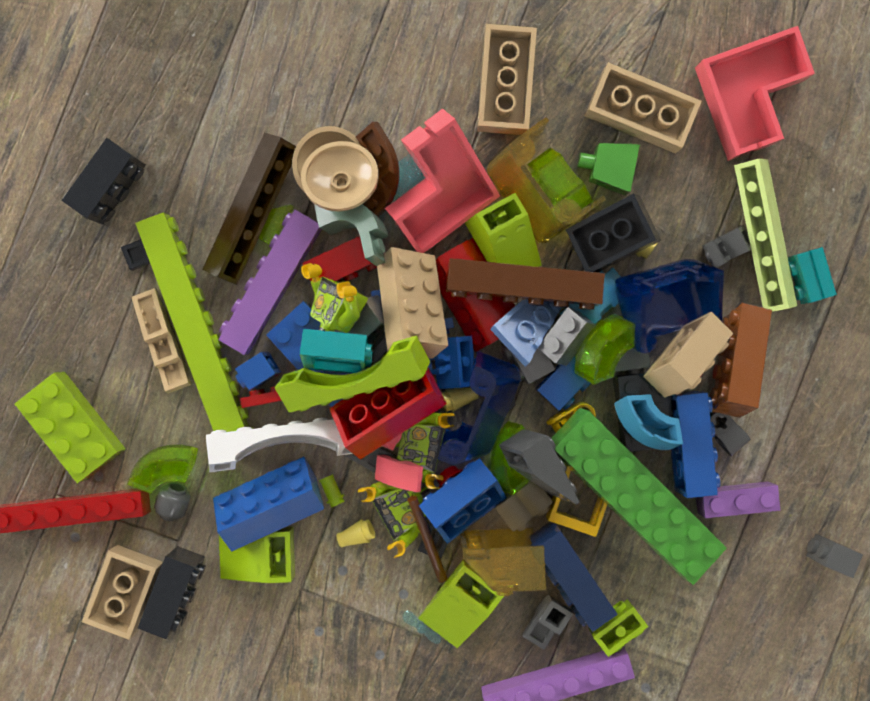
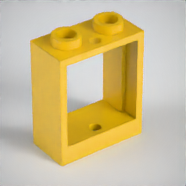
(588, 527)

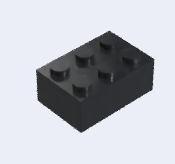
(104, 182)
(613, 234)
(637, 385)
(172, 592)

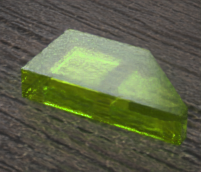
(274, 223)

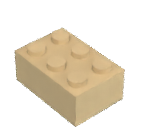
(689, 355)
(122, 591)

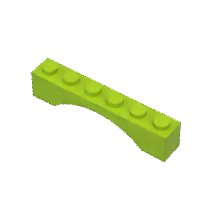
(309, 388)

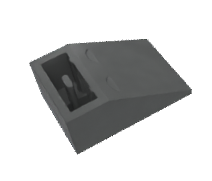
(536, 459)

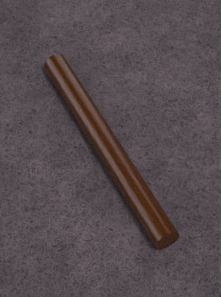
(427, 539)

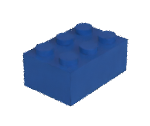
(463, 500)

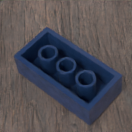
(574, 580)

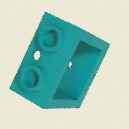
(335, 351)

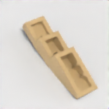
(161, 340)

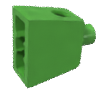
(611, 166)

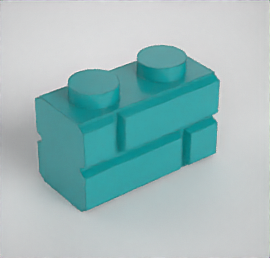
(811, 276)

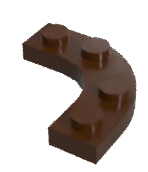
(378, 144)

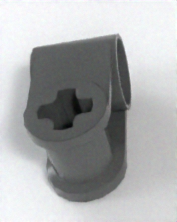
(728, 433)

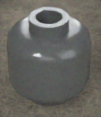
(172, 501)

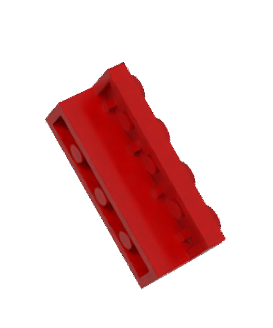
(472, 314)

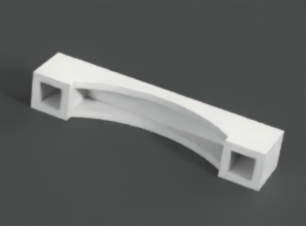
(228, 448)

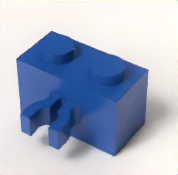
(455, 363)

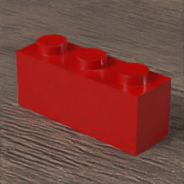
(343, 261)

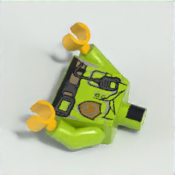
(334, 303)
(422, 445)
(396, 512)

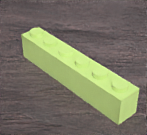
(765, 235)

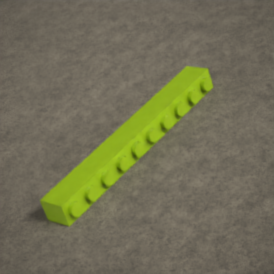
(192, 322)

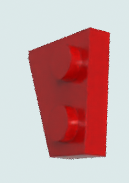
(259, 397)

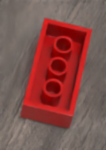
(380, 416)

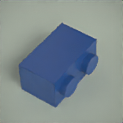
(257, 371)
(562, 385)

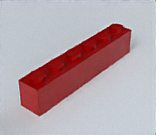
(74, 510)

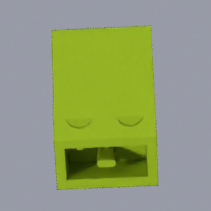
(505, 233)
(262, 561)
(460, 605)

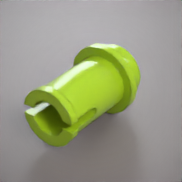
(332, 491)

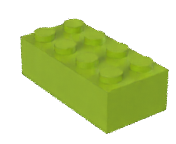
(70, 426)

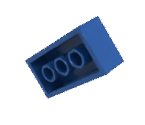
(288, 336)
(695, 459)
(267, 504)

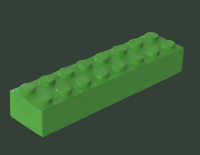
(636, 495)

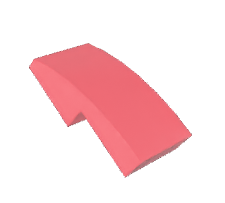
(398, 473)

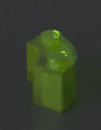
(558, 179)
(604, 348)
(162, 466)
(508, 478)

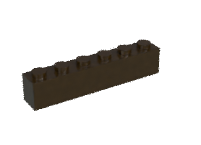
(250, 208)

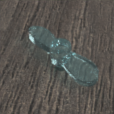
(422, 628)

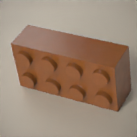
(742, 363)

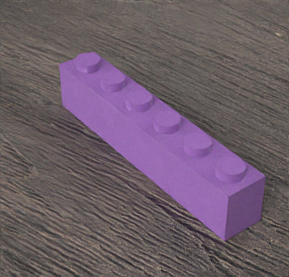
(270, 282)
(563, 679)

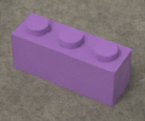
(740, 500)

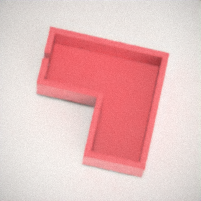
(740, 86)
(452, 187)

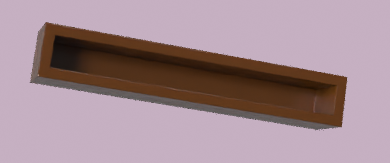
(524, 282)

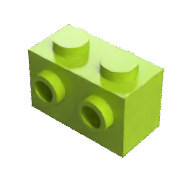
(620, 629)

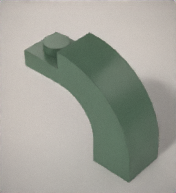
(361, 218)

